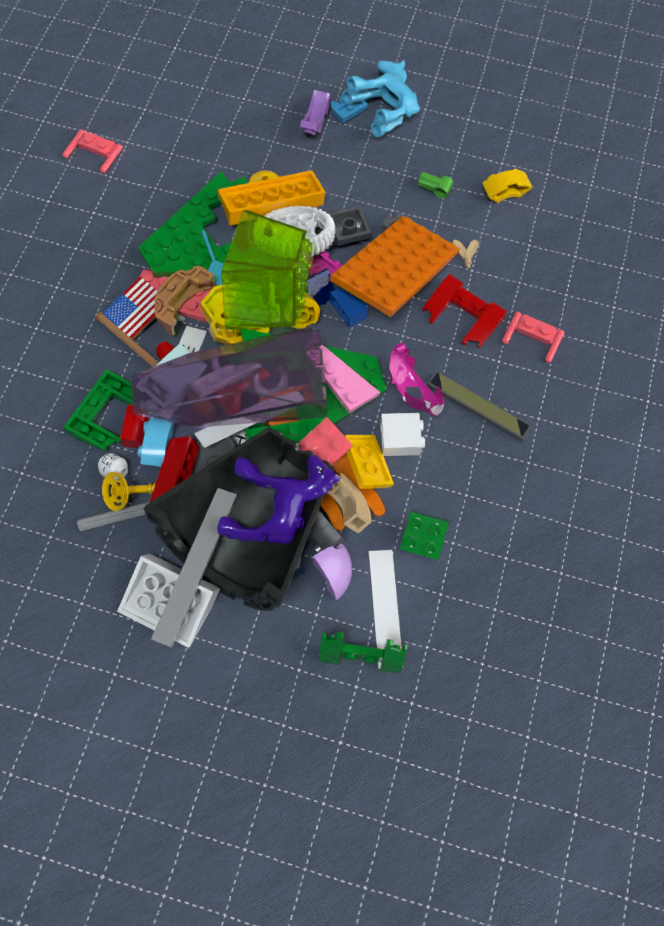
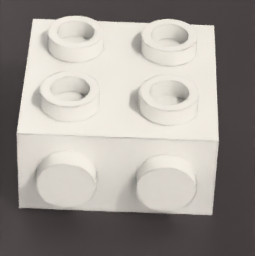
(401, 434)

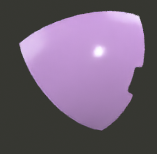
(336, 568)

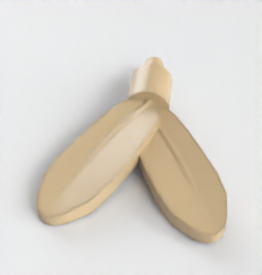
(469, 253)

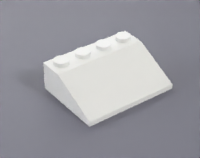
(150, 592)

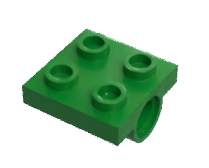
(424, 535)

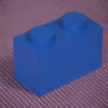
(348, 306)

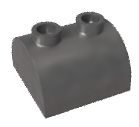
(350, 226)
(324, 534)

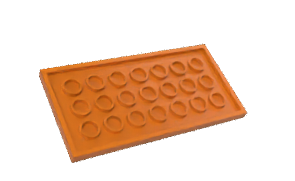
(395, 265)

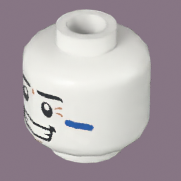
(112, 463)

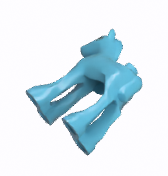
(391, 88)

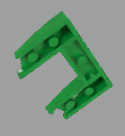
(81, 422)
(391, 656)

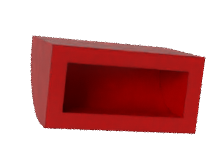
(133, 429)

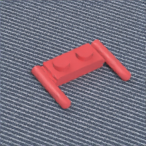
(95, 145)
(536, 330)

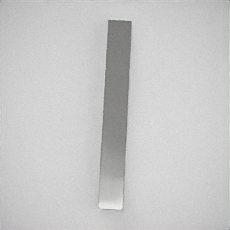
(193, 569)

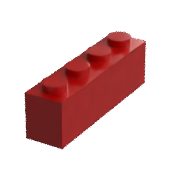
(176, 464)

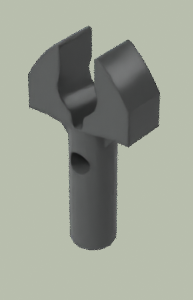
(391, 220)

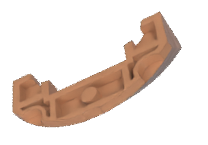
(177, 290)

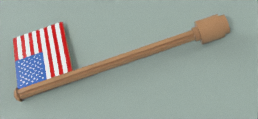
(131, 315)

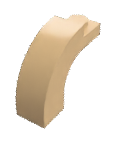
(352, 502)

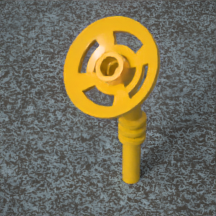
(121, 490)

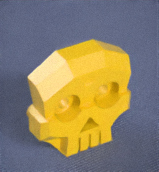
(213, 309)

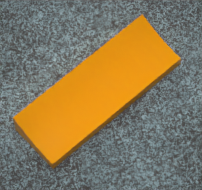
(272, 194)

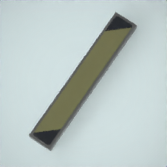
(479, 406)

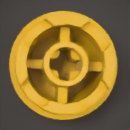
(309, 314)

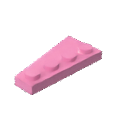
(346, 383)

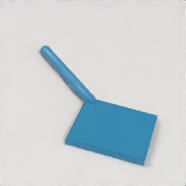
(216, 266)

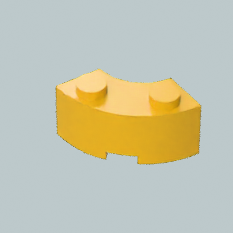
(507, 184)

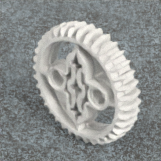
(308, 219)

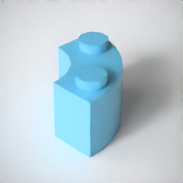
(155, 441)

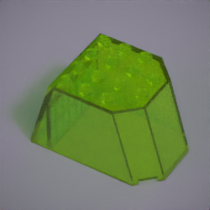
(265, 273)

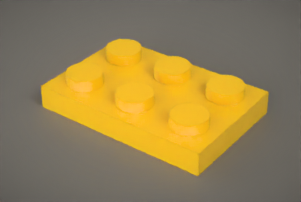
(368, 462)

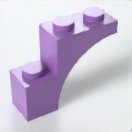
(318, 109)

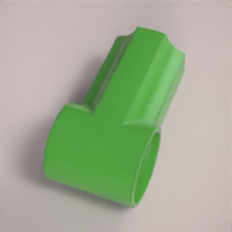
(440, 186)

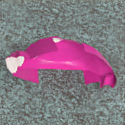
(404, 376)

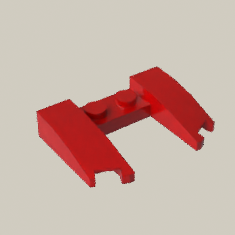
(450, 292)

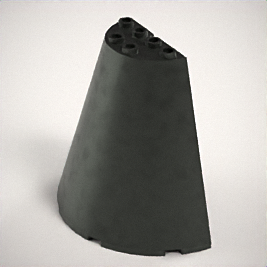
(240, 569)

